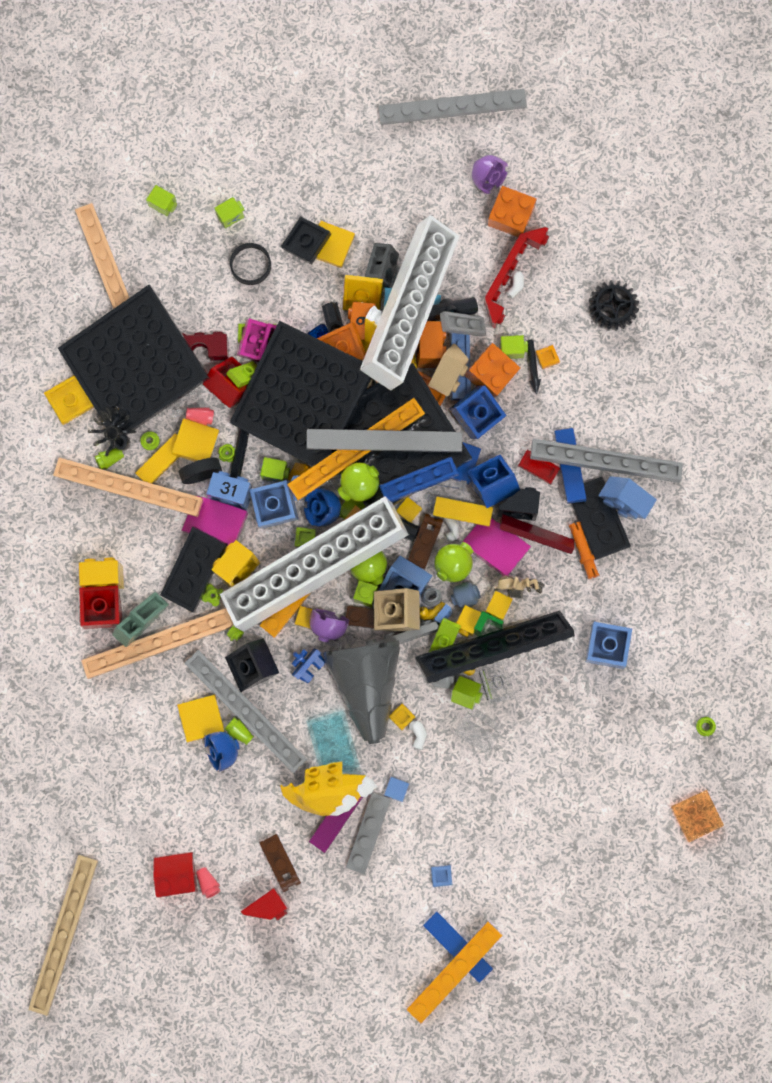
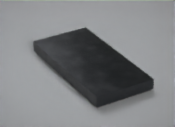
(600, 522)
(193, 569)

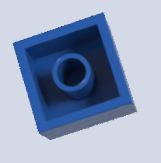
(477, 412)
(493, 481)

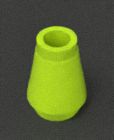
(106, 462)
(239, 731)

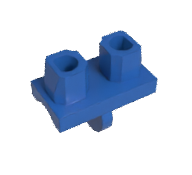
(313, 658)

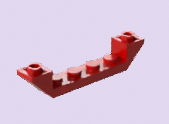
(533, 238)

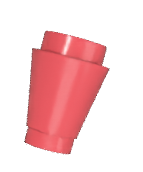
(200, 415)
(207, 883)

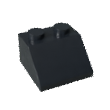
(522, 505)
(252, 664)

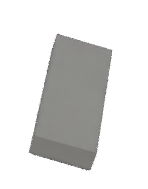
(463, 324)

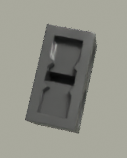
(382, 263)

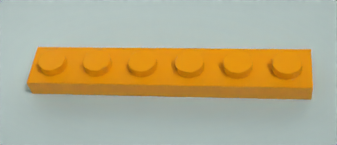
(454, 972)

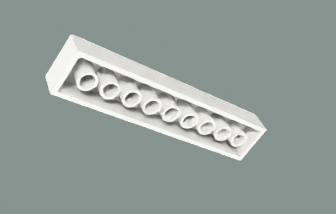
(409, 303)
(314, 564)

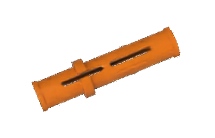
(587, 558)

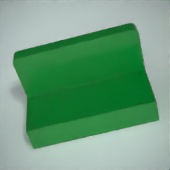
(485, 619)

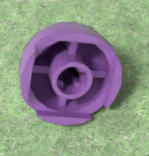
(489, 169)
(327, 624)

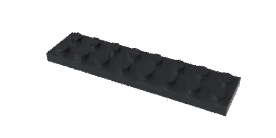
(494, 646)

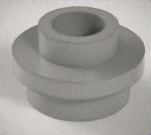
(429, 593)

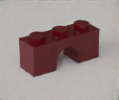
(215, 343)

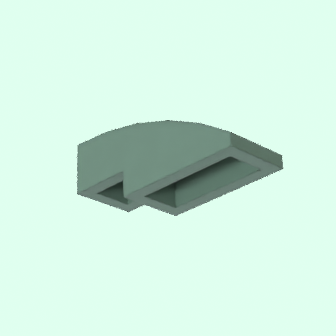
(140, 619)

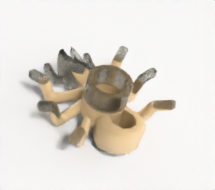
(515, 588)

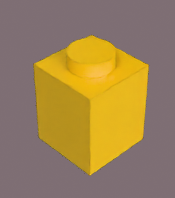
(499, 605)
(468, 620)

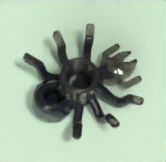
(112, 432)

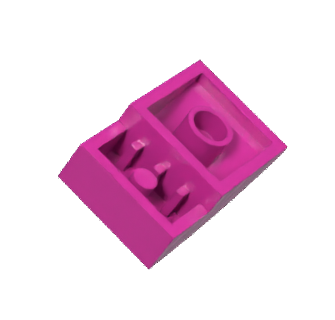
(250, 345)
(218, 520)
(497, 547)

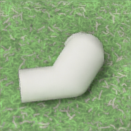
(518, 283)
(454, 530)
(420, 733)

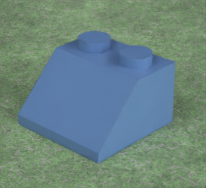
(406, 575)

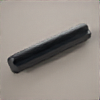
(239, 455)

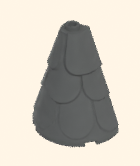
(366, 684)

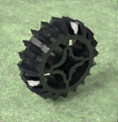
(606, 306)

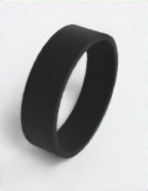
(245, 246)
(199, 470)

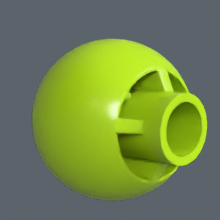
(359, 482)
(454, 562)
(371, 569)

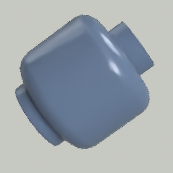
(465, 594)

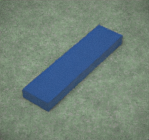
(571, 475)
(419, 480)
(454, 943)

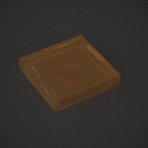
(697, 816)

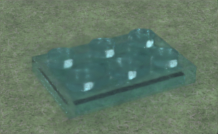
(333, 740)

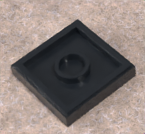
(306, 240)

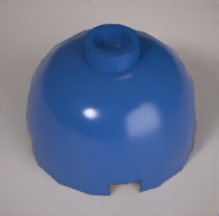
(322, 507)
(222, 750)

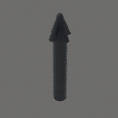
(535, 381)

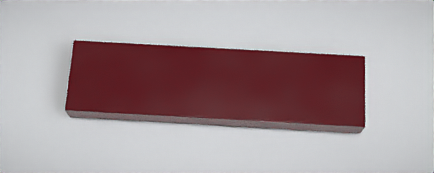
(536, 534)

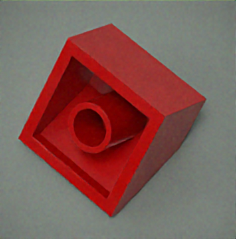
(222, 385)
(100, 607)
(174, 875)
(268, 906)

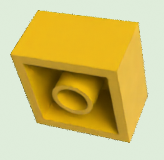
(235, 564)
(101, 573)

